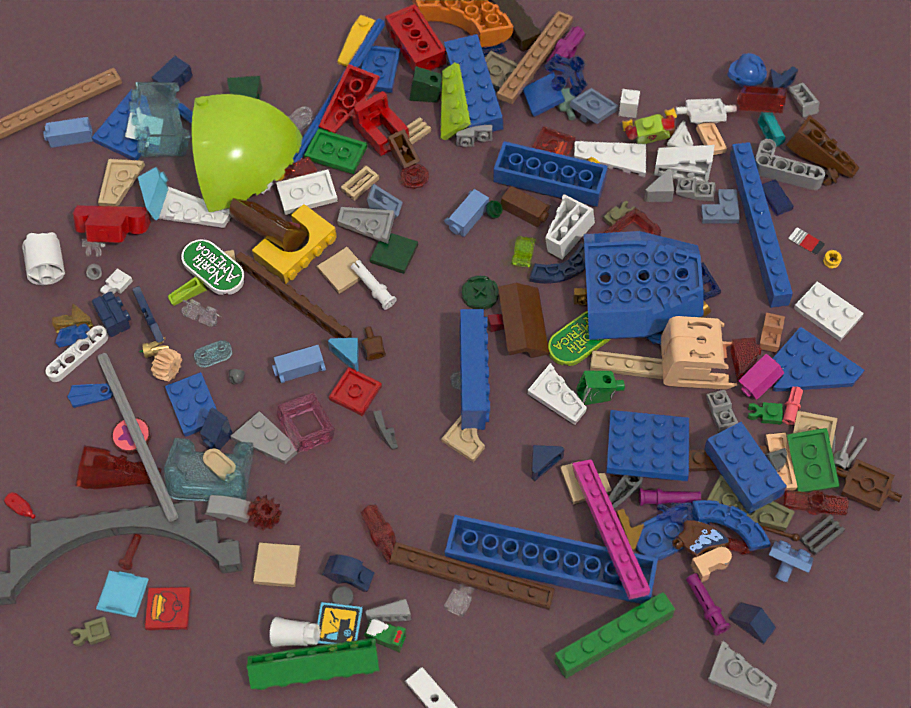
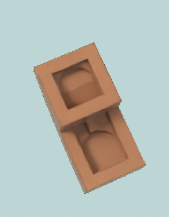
(771, 332)

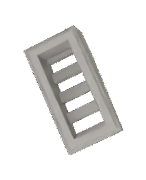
(805, 100)
(391, 612)

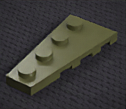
(770, 515)

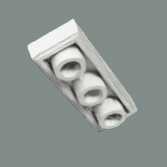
(426, 689)

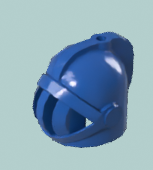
(748, 70)

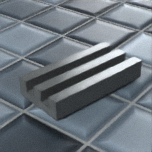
(834, 524)

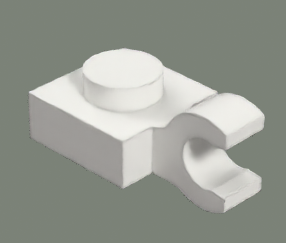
(117, 282)

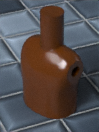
(373, 345)

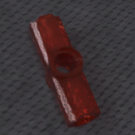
(828, 503)
(380, 531)

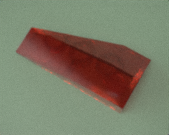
(102, 470)

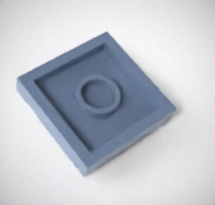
(593, 106)

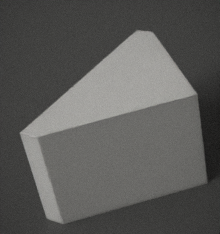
(661, 189)

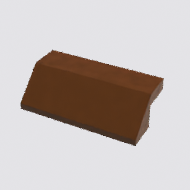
(523, 319)

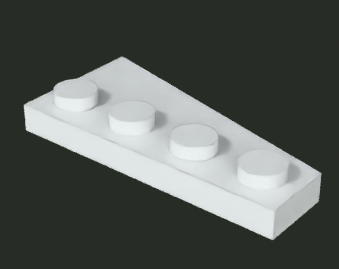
(617, 155)
(191, 209)

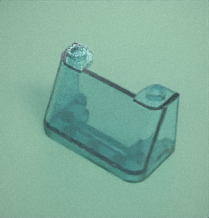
(191, 480)

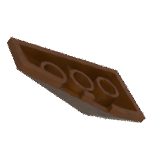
(814, 144)

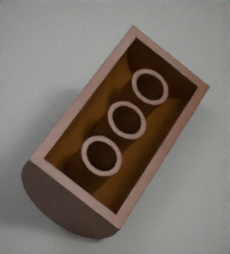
(267, 224)

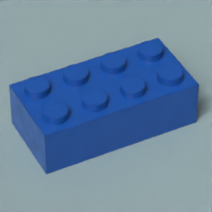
(745, 467)

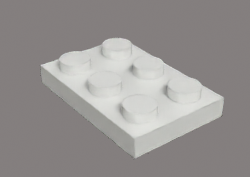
(310, 189)
(828, 311)

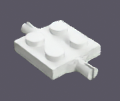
(706, 110)

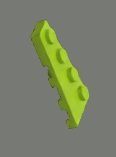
(454, 104)

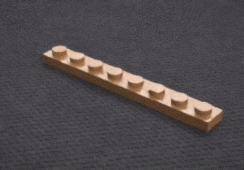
(534, 57)
(59, 102)

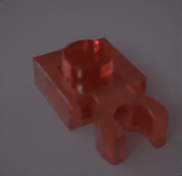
(301, 168)

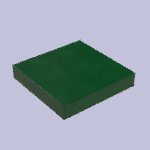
(395, 254)

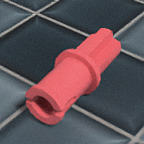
(792, 406)

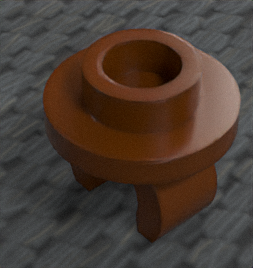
(832, 176)

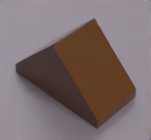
(402, 149)

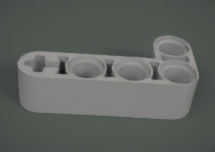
(785, 169)

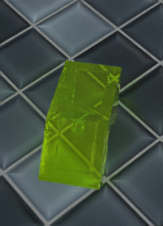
(523, 251)

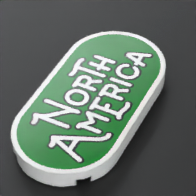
(213, 267)

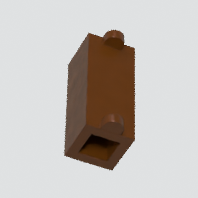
(525, 206)

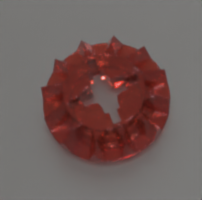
(406, 176)

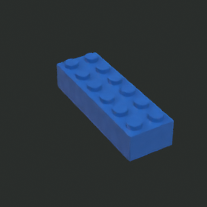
(477, 83)
(550, 173)
(474, 369)

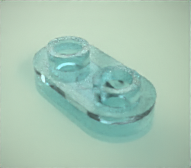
(213, 353)

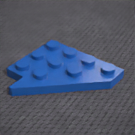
(113, 132)
(813, 365)

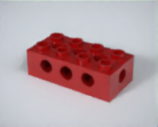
(423, 47)

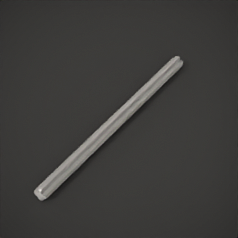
(138, 438)

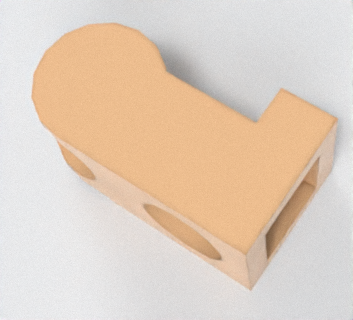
(710, 561)

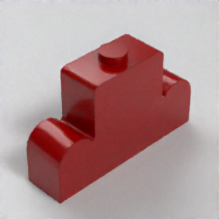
(110, 222)

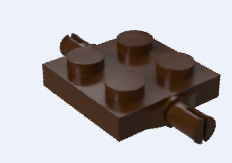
(868, 485)

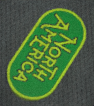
(572, 342)

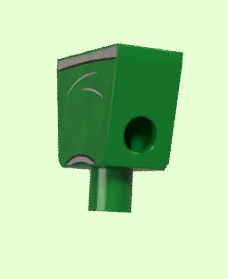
(598, 387)

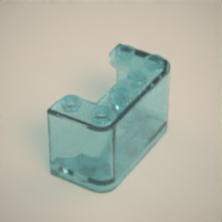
(158, 119)

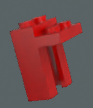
(373, 114)

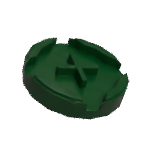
(480, 292)

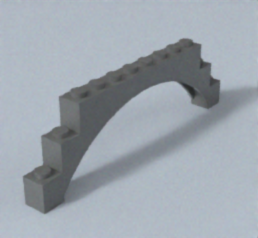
(58, 537)

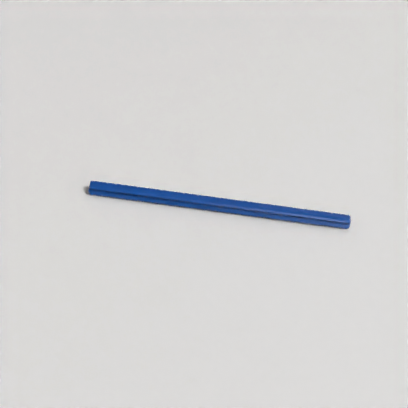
(355, 61)

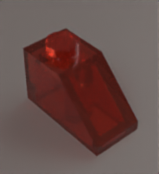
(744, 355)

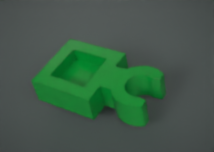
(769, 413)

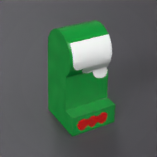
(386, 634)

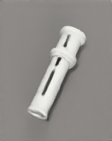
(378, 290)

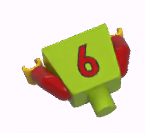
(650, 128)

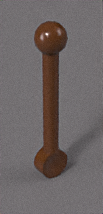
(795, 537)

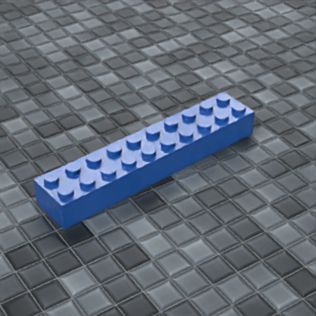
(542, 557)

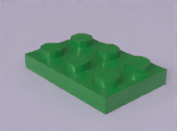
(336, 151)
(813, 460)

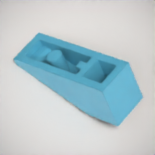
(154, 190)

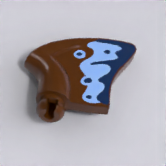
(699, 537)

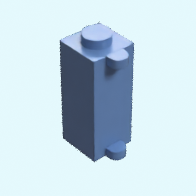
(68, 132)
(467, 213)
(298, 363)

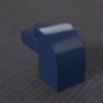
(348, 570)

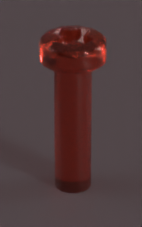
(126, 562)

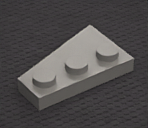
(369, 222)
(265, 438)
(740, 677)

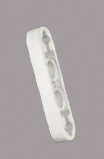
(74, 350)

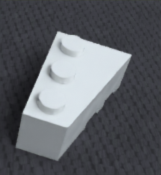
(685, 162)
(569, 226)

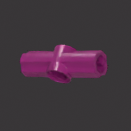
(568, 46)

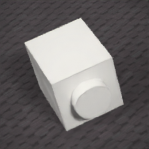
(629, 103)

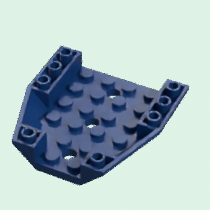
(633, 306)

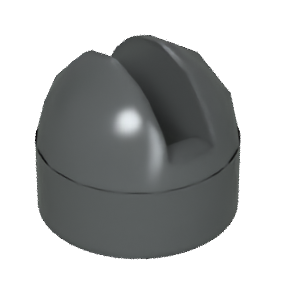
(236, 376)

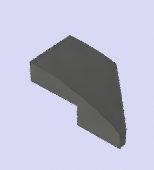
(388, 434)

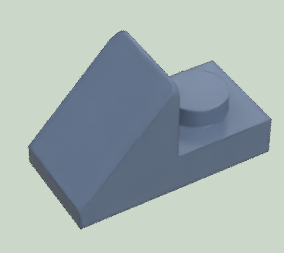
(383, 200)

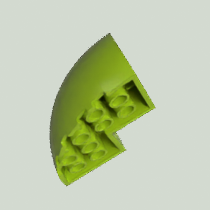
(239, 147)

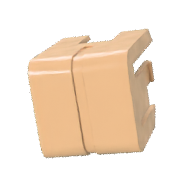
(689, 360)

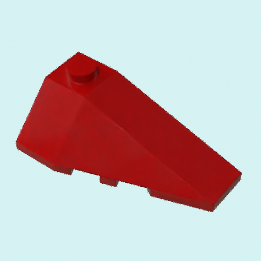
(352, 90)

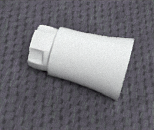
(291, 632)

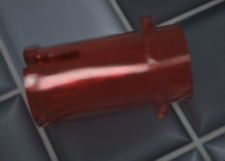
(738, 546)

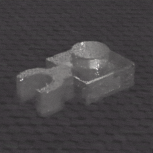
(459, 600)

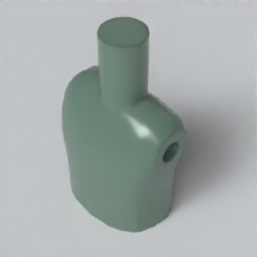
(565, 106)

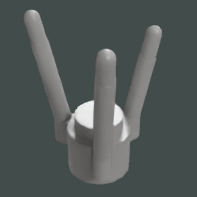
(841, 457)

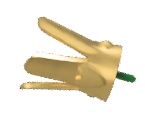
(152, 349)

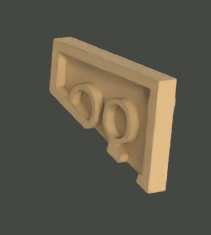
(118, 180)

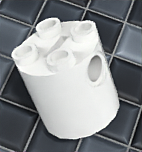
(43, 258)

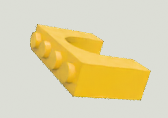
(289, 264)

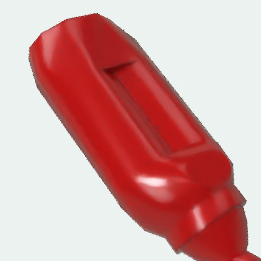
(19, 505)

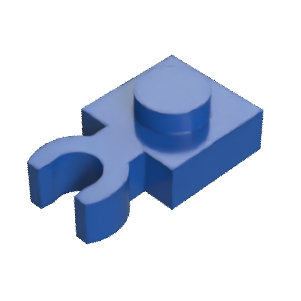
(70, 334)

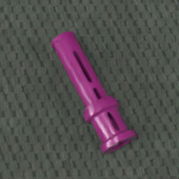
(663, 497)
(712, 612)

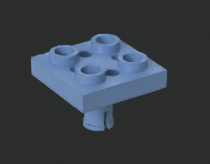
(790, 558)

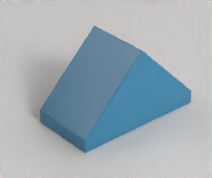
(346, 350)

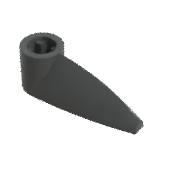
(625, 489)

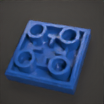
(542, 96)

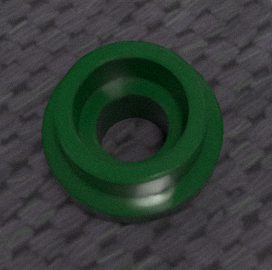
(494, 209)

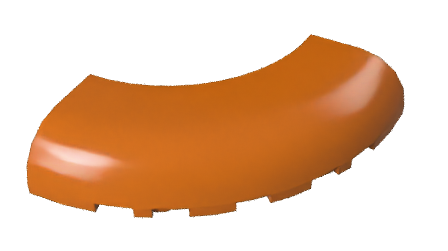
(472, 16)

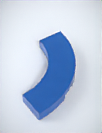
(734, 519)

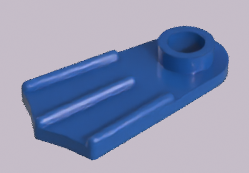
(88, 394)

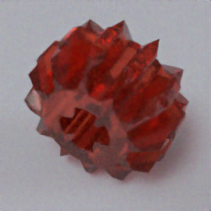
(264, 512)

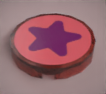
(123, 440)

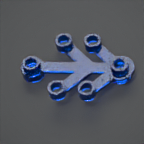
(559, 81)

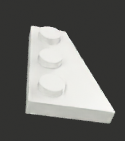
(556, 395)

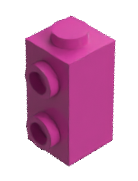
(761, 377)

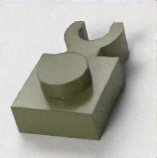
(616, 214)
(95, 632)

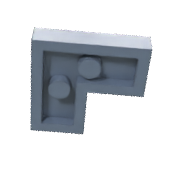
(725, 211)

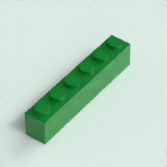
(614, 635)
(312, 664)

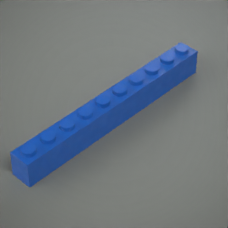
(760, 225)

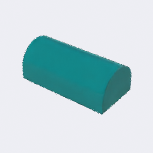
(771, 128)

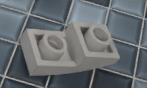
(477, 133)
(695, 190)
(721, 410)
(225, 506)

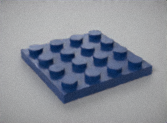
(648, 445)

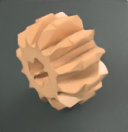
(166, 364)

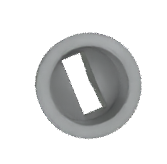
(90, 272)

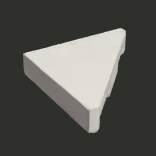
(681, 137)

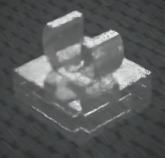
(92, 245)

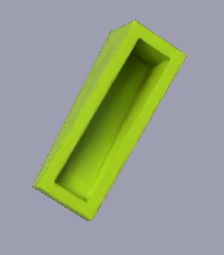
(187, 291)

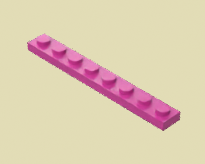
(611, 529)

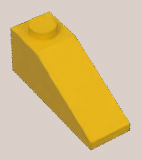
(355, 38)

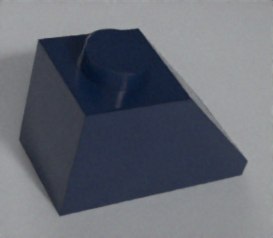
(215, 430)

